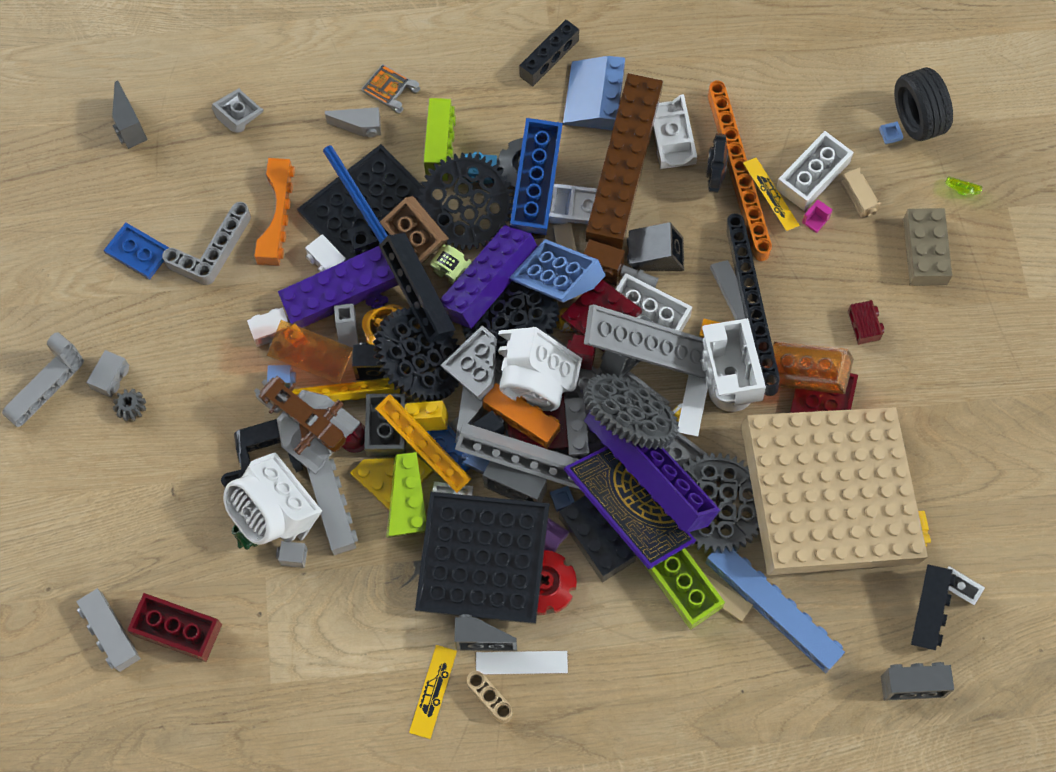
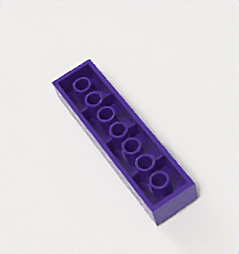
(662, 479)

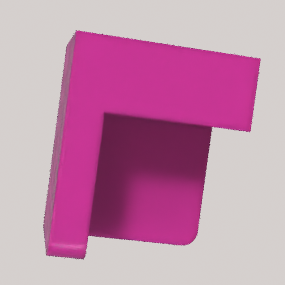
(817, 216)

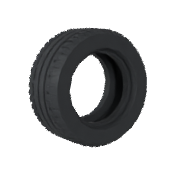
(923, 104)

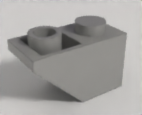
(346, 324)

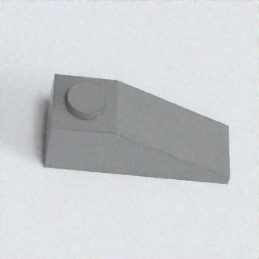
(358, 121)
(470, 410)

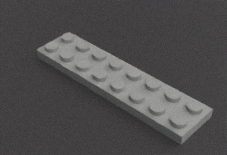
(644, 341)

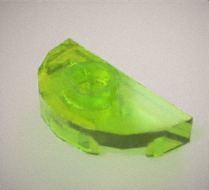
(963, 187)

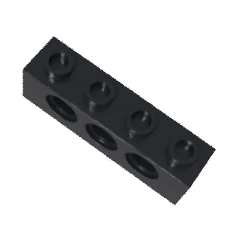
(549, 53)

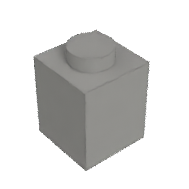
(292, 554)

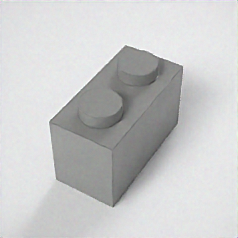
(108, 374)

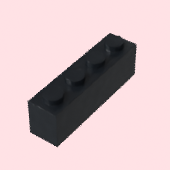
(932, 606)

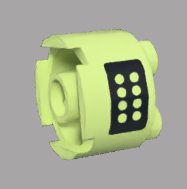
(449, 263)

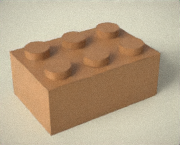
(419, 227)

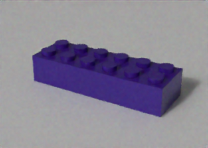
(487, 276)
(339, 285)

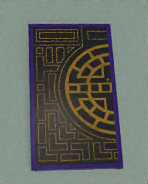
(628, 507)

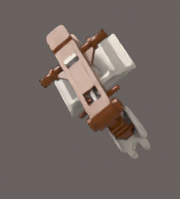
(309, 424)

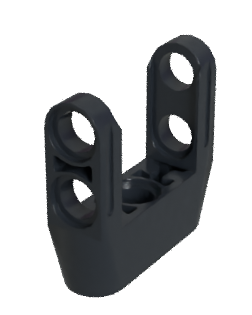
(256, 438)

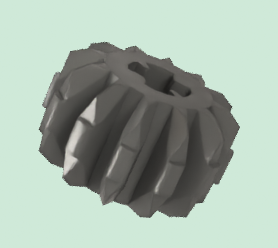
(133, 398)

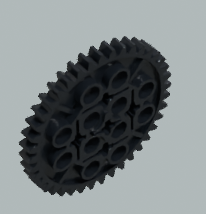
(498, 194)
(511, 312)
(409, 358)

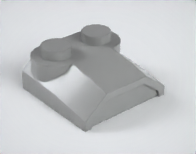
(236, 110)

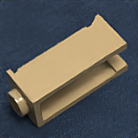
(860, 193)

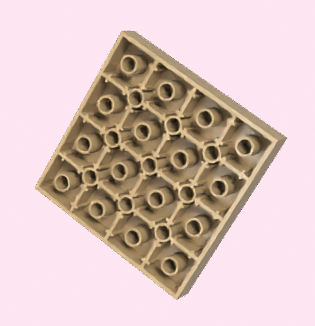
(832, 490)

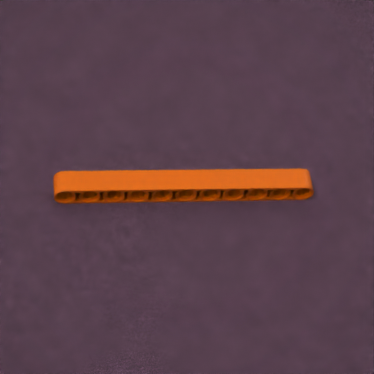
(740, 177)

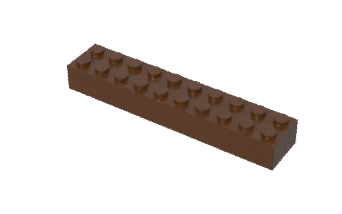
(624, 161)

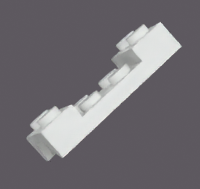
(674, 134)
(571, 204)

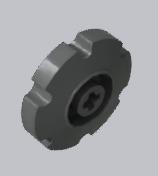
(509, 161)

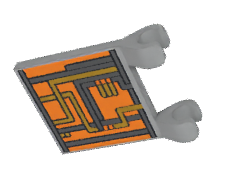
(387, 86)

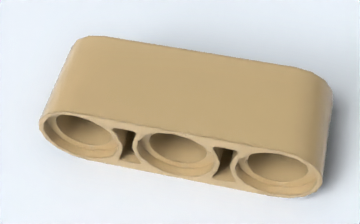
(487, 687)

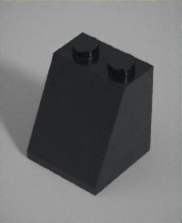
(656, 248)

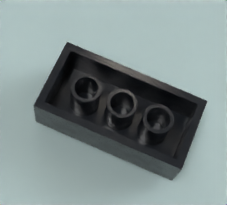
(596, 538)

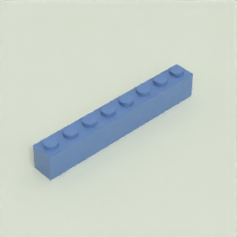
(776, 608)

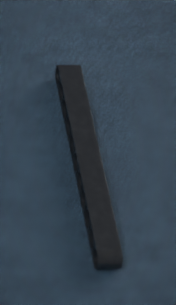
(752, 294)

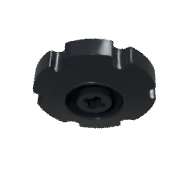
(717, 163)

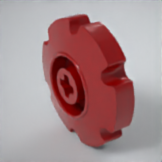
(560, 582)

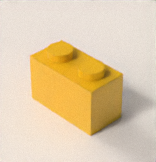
(429, 415)

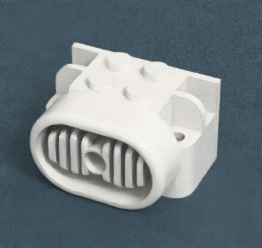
(732, 365)
(537, 368)
(270, 502)

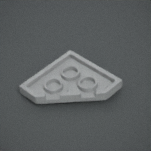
(474, 363)

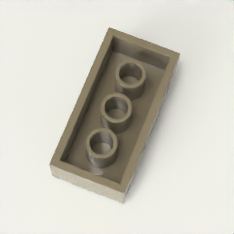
(927, 247)

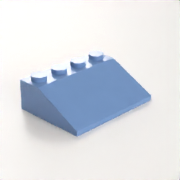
(594, 92)
(558, 271)

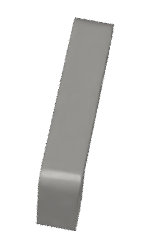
(214, 249)
(47, 382)

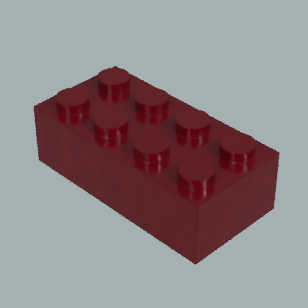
(174, 627)

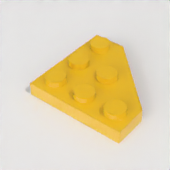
(377, 476)

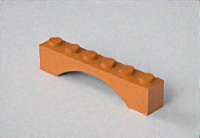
(269, 245)

